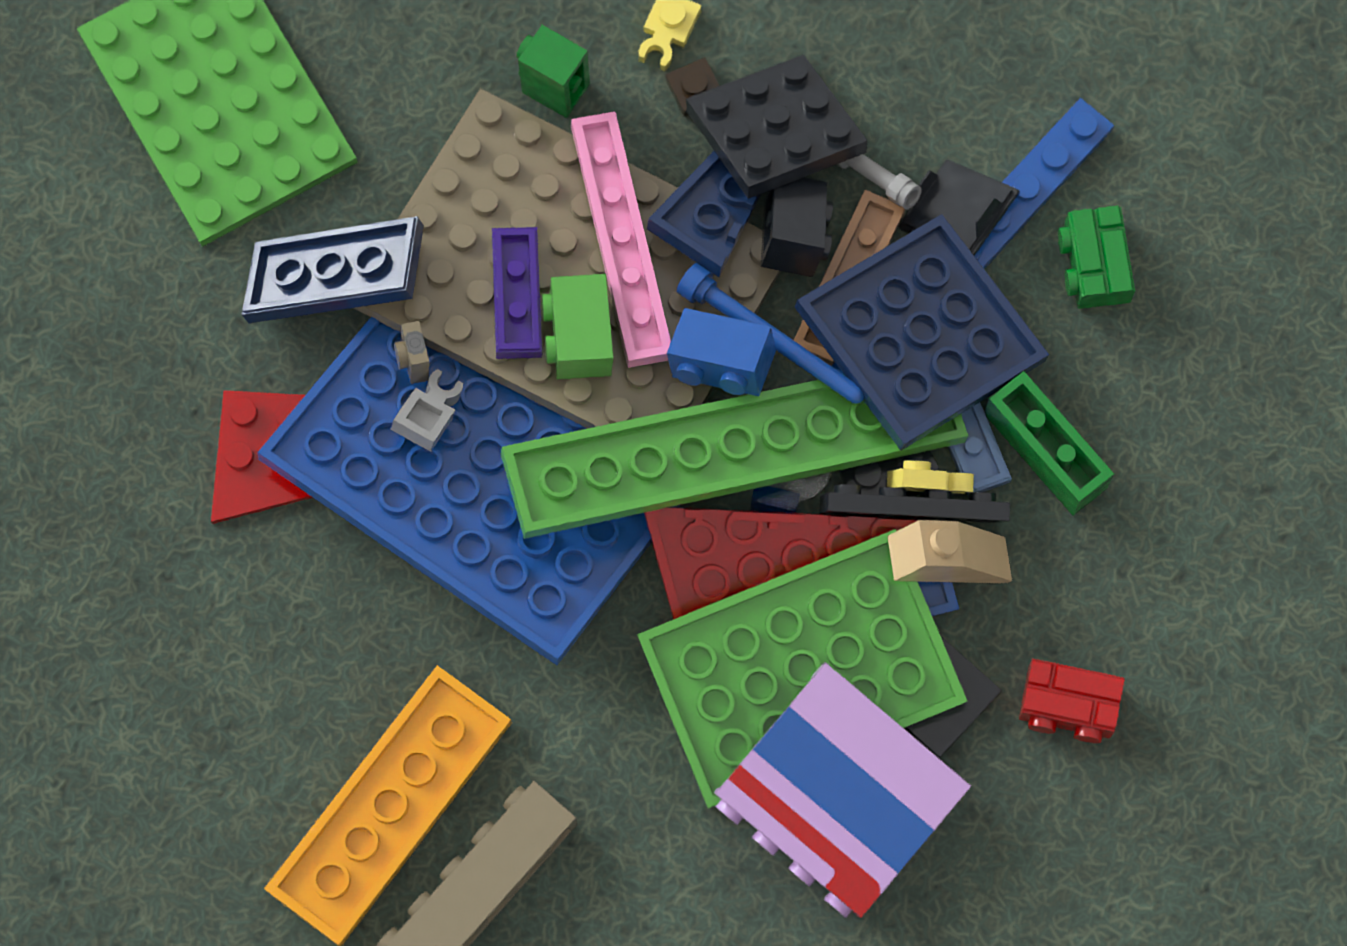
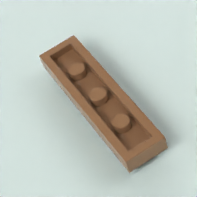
(866, 234)

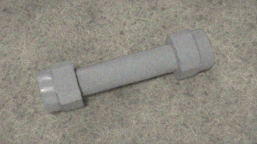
(898, 188)

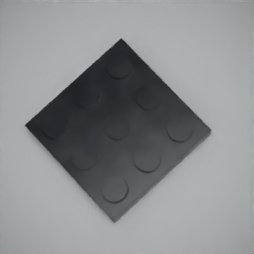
(776, 126)

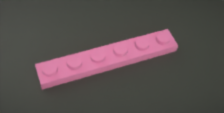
(621, 239)

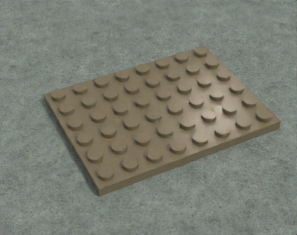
(524, 172)

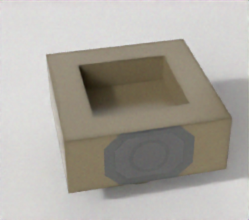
(412, 352)

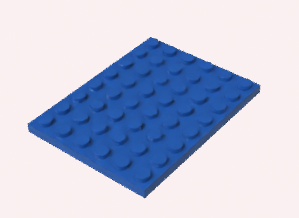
(452, 505)

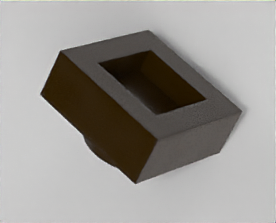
(690, 81)

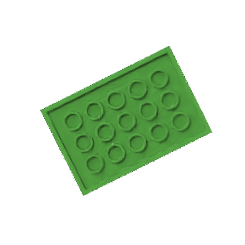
(217, 106)
(750, 655)

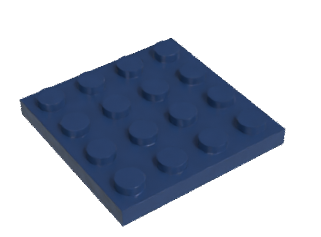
(921, 331)

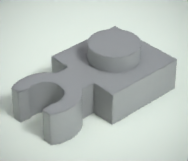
(427, 414)

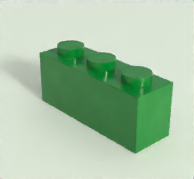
(1048, 443)

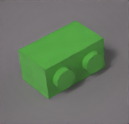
(580, 326)

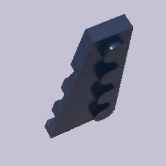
(704, 215)

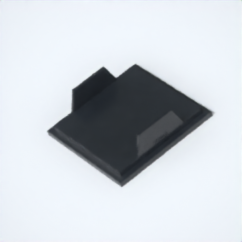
(966, 200)

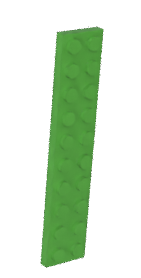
(698, 455)

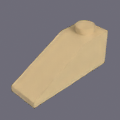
(948, 553)

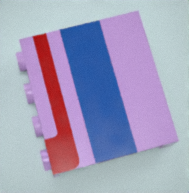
(841, 792)

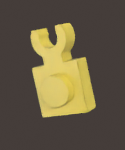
(668, 23)
(919, 477)

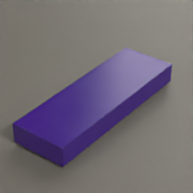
(516, 293)

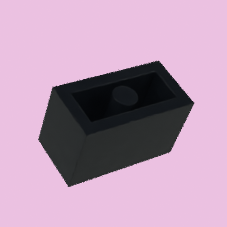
(796, 227)

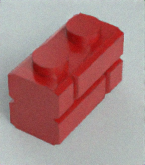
(1071, 700)

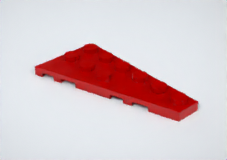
(241, 480)
(724, 552)

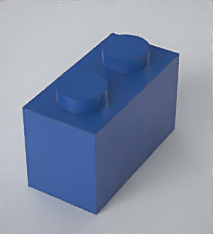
(721, 352)

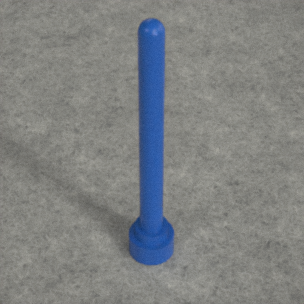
(700, 287)

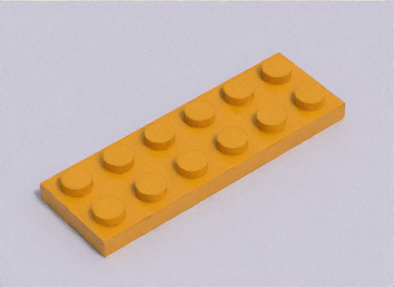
(388, 806)

